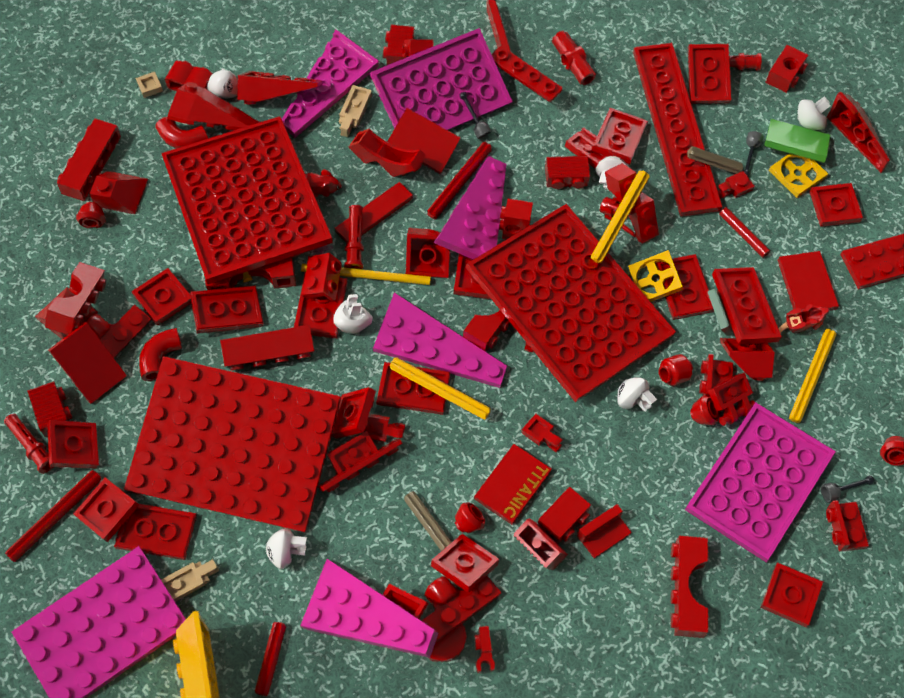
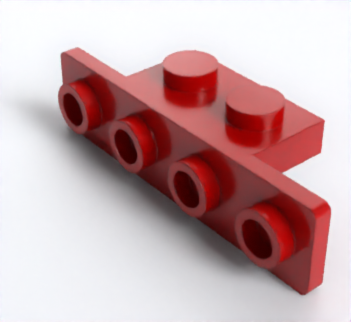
(526, 74)
(355, 455)

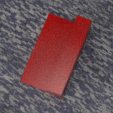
(604, 531)

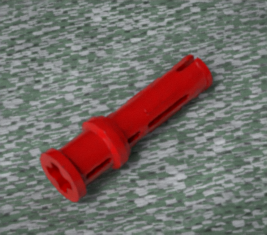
(744, 61)
(354, 246)
(34, 450)

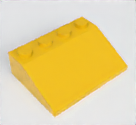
(196, 659)

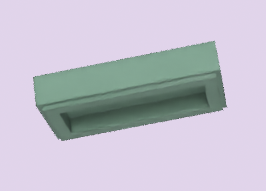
(720, 312)

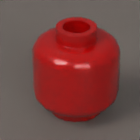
(675, 370)

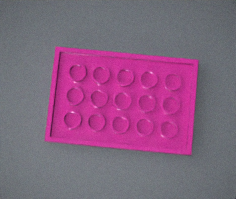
(436, 77)
(760, 482)
(100, 628)

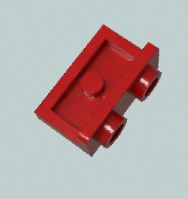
(322, 277)

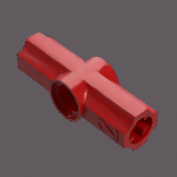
(573, 58)

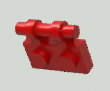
(729, 392)

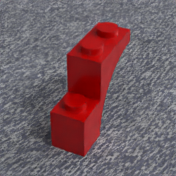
(394, 160)
(644, 214)

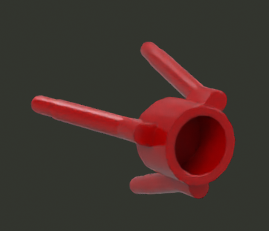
(609, 207)

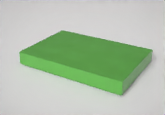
(797, 140)

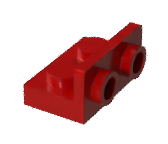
(714, 373)
(847, 526)

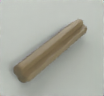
(715, 160)
(427, 520)

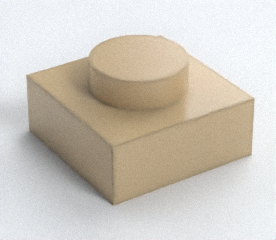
(149, 84)

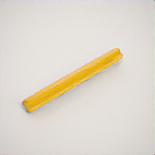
(620, 216)
(812, 376)
(440, 388)

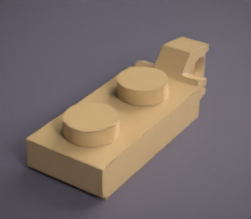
(354, 109)
(189, 579)

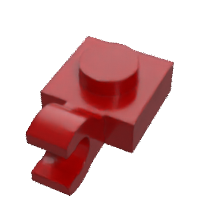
(736, 184)
(379, 428)
(541, 431)
(483, 643)

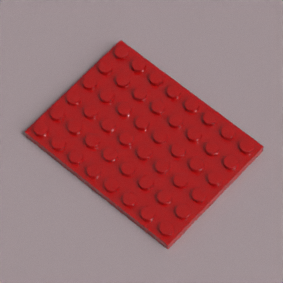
(245, 199)
(571, 311)
(233, 444)

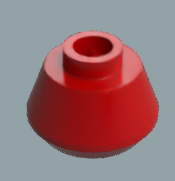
(91, 215)
(704, 411)
(893, 450)
(469, 518)

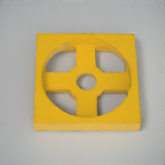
(798, 190)
(668, 273)

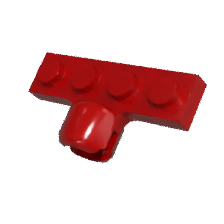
(119, 335)
(456, 606)

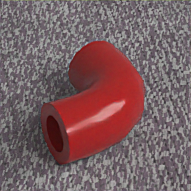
(177, 137)
(154, 350)

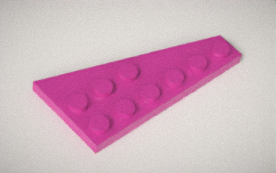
(339, 69)
(476, 218)
(427, 342)
(357, 612)

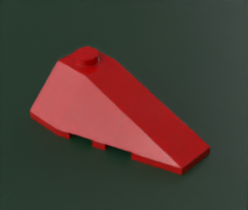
(260, 86)
(200, 105)
(855, 125)

